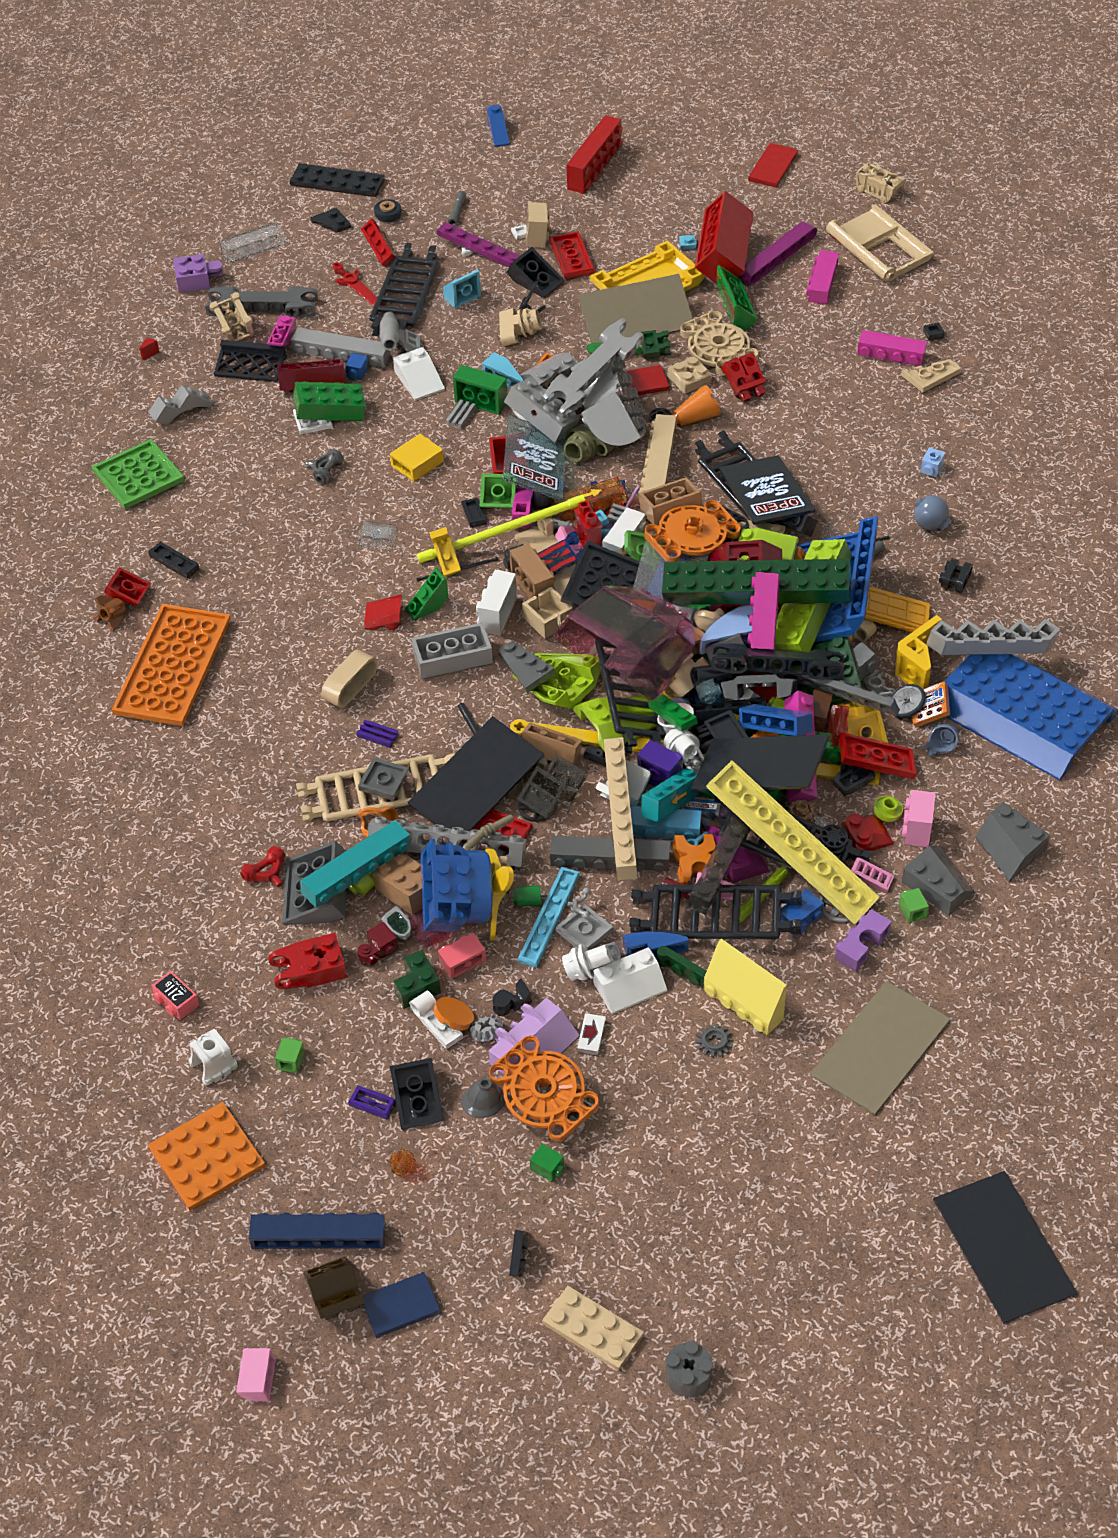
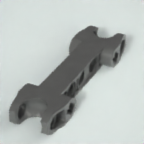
(290, 301)

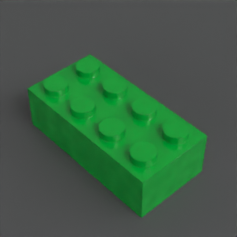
(329, 401)

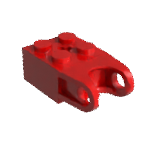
(309, 962)

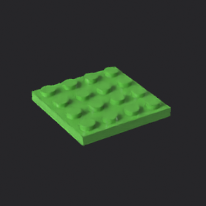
(138, 474)

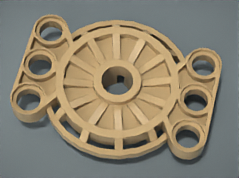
(728, 340)

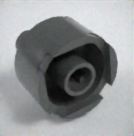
(679, 1364)

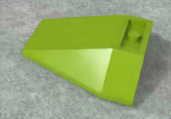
(573, 679)

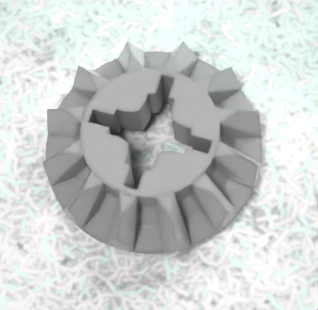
(487, 1033)

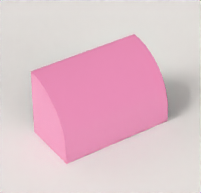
(256, 1374)

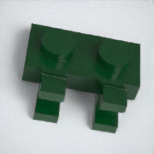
(650, 344)

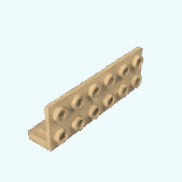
(540, 539)

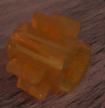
(402, 1163)

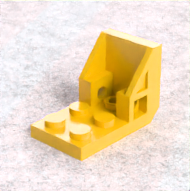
(912, 655)

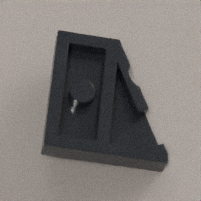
(852, 778)
(520, 1244)

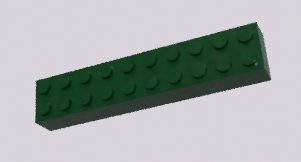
(732, 581)

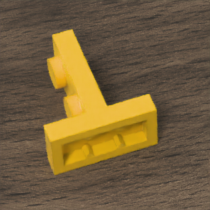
(445, 551)

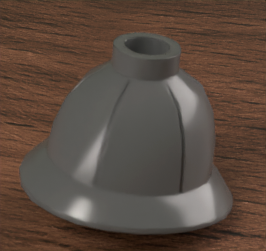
(483, 1099)

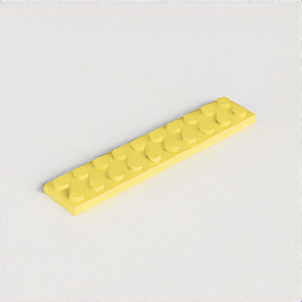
(793, 842)

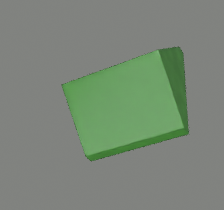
(496, 492)

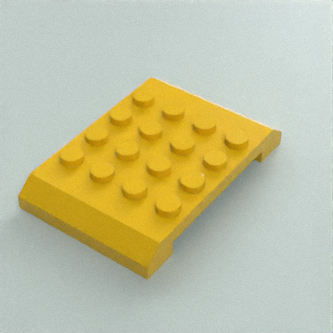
(662, 262)

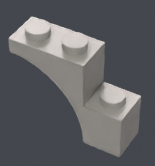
(166, 409)

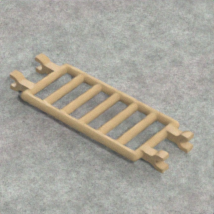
(304, 789)

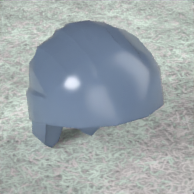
(942, 739)

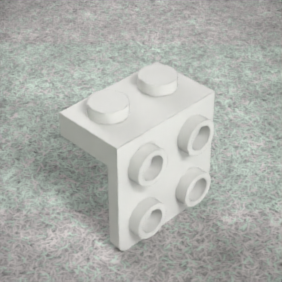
(637, 781)

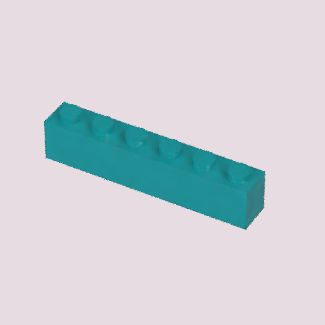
(355, 863)

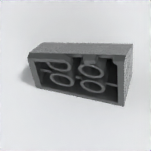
(1011, 840)
(937, 879)

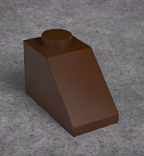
(822, 704)

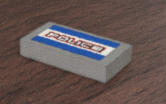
(702, 805)

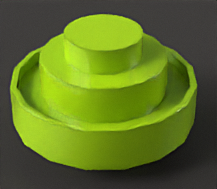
(888, 808)

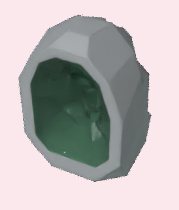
(398, 923)

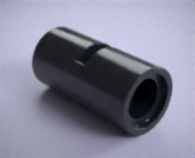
(704, 673)

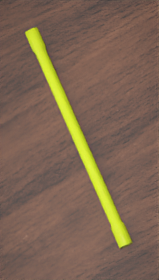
(569, 504)

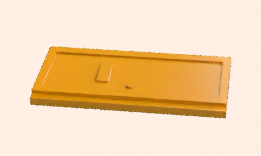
(896, 610)

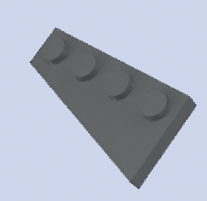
(525, 666)

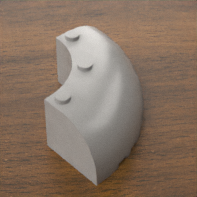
(613, 406)

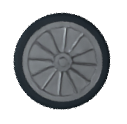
(909, 699)

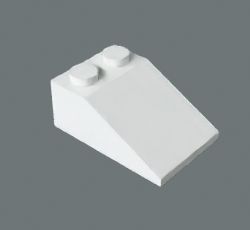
(418, 373)

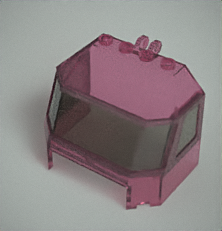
(648, 635)

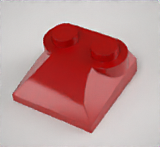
(126, 587)
(867, 832)

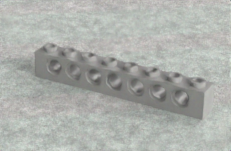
(515, 843)

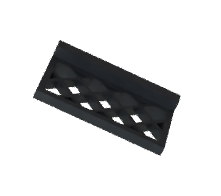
(252, 351)

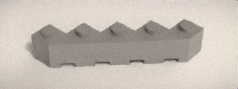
(993, 638)

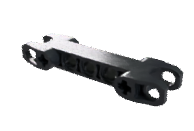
(813, 663)

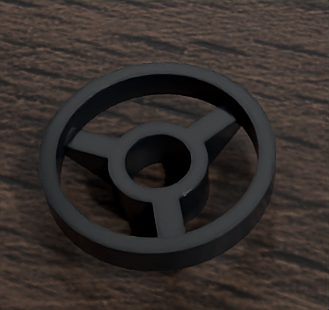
(661, 411)

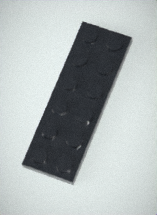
(337, 180)

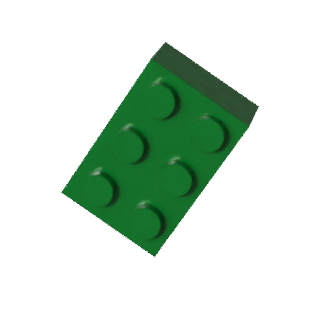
(481, 388)

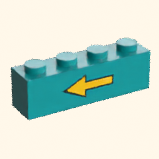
(669, 795)

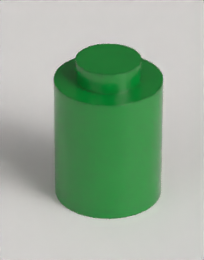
(527, 895)

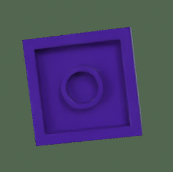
(659, 761)

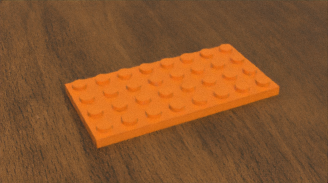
(171, 665)

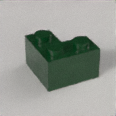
(419, 979)

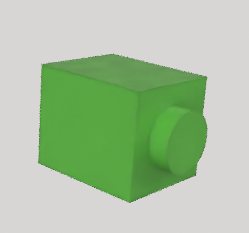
(913, 905)
(290, 1055)

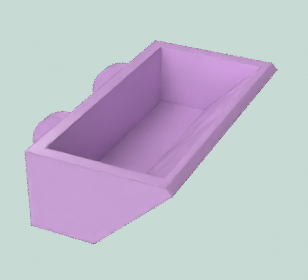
(544, 1022)

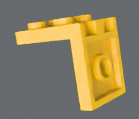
(864, 716)

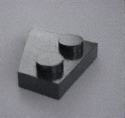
(332, 219)

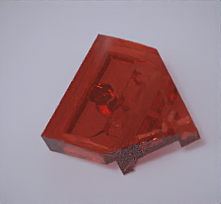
(837, 722)

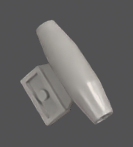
(391, 334)

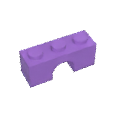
(871, 928)

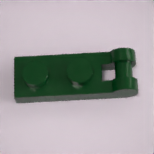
(681, 965)

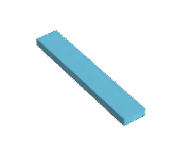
(548, 917)

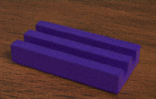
(378, 731)
(370, 1109)

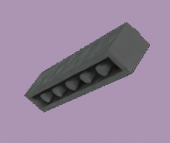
(600, 853)

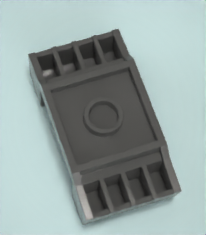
(735, 688)

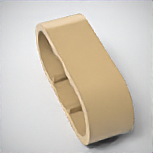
(349, 678)

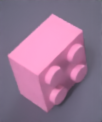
(918, 818)

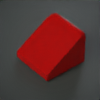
(149, 348)

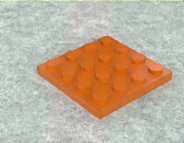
(206, 1156)

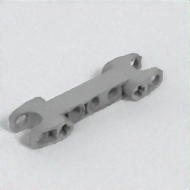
(573, 387)

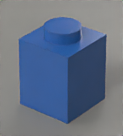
(357, 366)

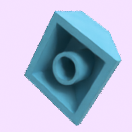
(463, 289)

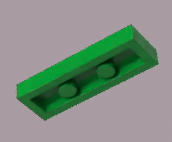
(672, 712)

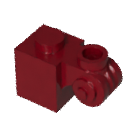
(381, 943)

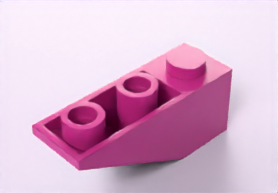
(283, 331)
(522, 504)

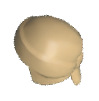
(705, 618)

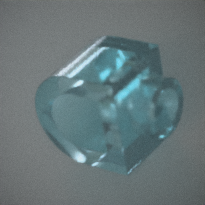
(708, 691)

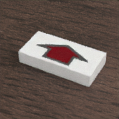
(591, 1034)

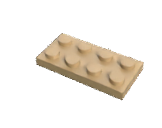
(593, 1328)

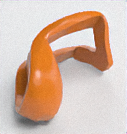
(387, 812)

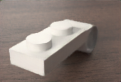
(423, 1009)

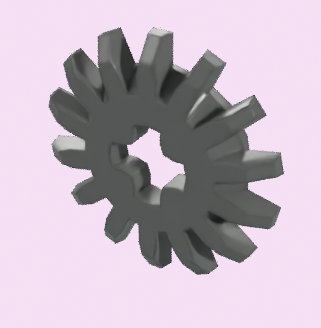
(720, 1035)

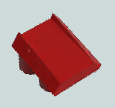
(384, 613)

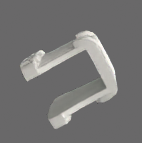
(215, 1056)

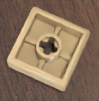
(689, 375)

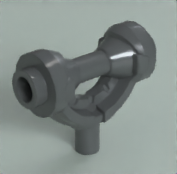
(321, 473)

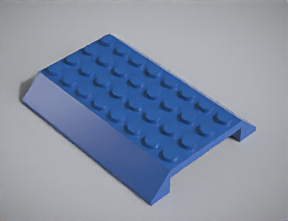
(846, 618)
(1025, 710)

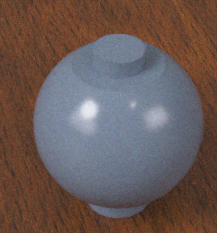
(932, 513)

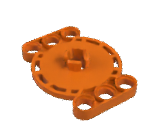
(681, 530)
(544, 1070)

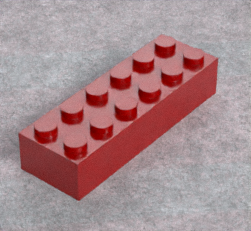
(594, 154)

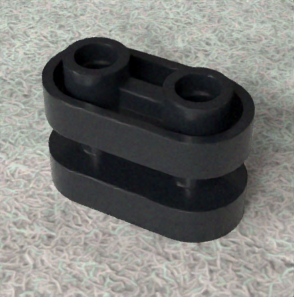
(948, 577)

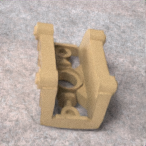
(878, 182)
(240, 314)

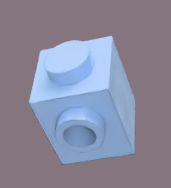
(932, 462)

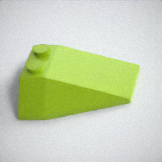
(599, 715)

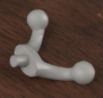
(586, 891)

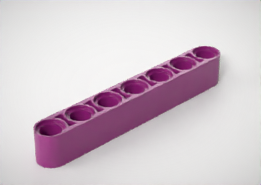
(778, 252)

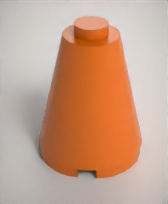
(697, 407)

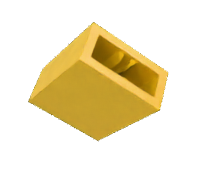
(417, 457)

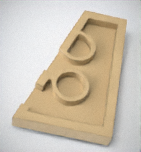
(931, 376)

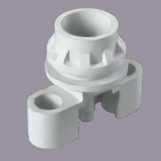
(688, 747)
(581, 961)

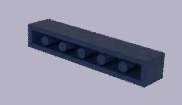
(317, 1231)

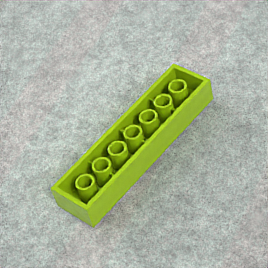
(801, 622)

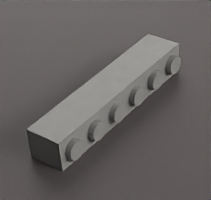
(338, 346)

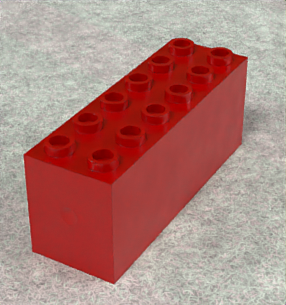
(724, 237)

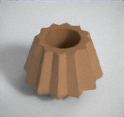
(802, 809)

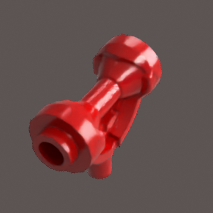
(274, 857)

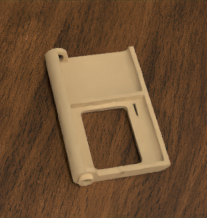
(873, 229)

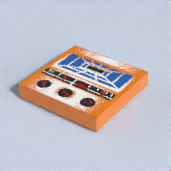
(935, 705)

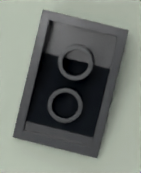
(532, 268)
(416, 1093)

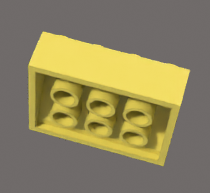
(745, 988)

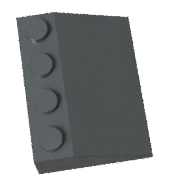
(296, 906)

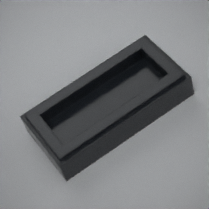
(473, 512)

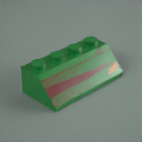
(735, 299)

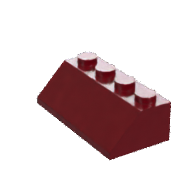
(315, 371)

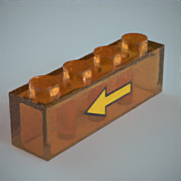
(599, 495)

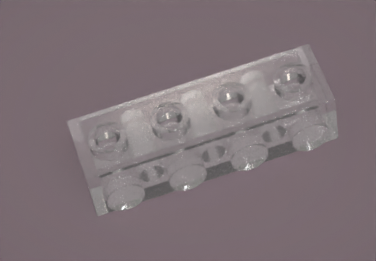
(252, 242)

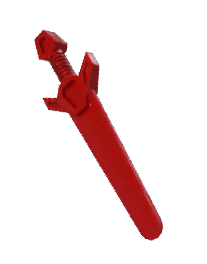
(353, 281)

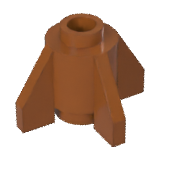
(111, 610)

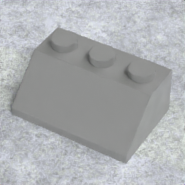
(543, 371)

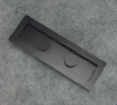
(173, 560)

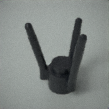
(526, 299)

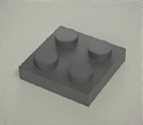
(383, 779)

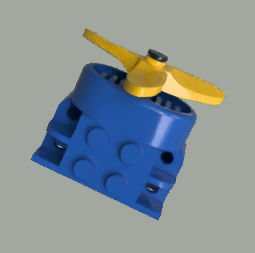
(461, 887)

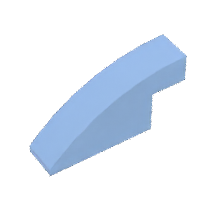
(728, 625)

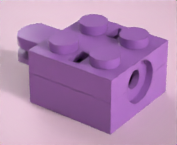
(194, 272)

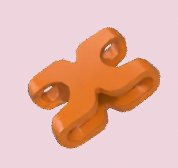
(692, 857)

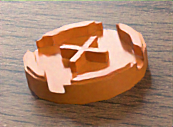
(453, 1013)

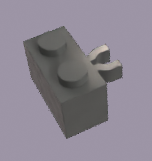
(865, 660)

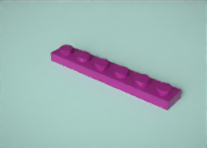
(476, 244)

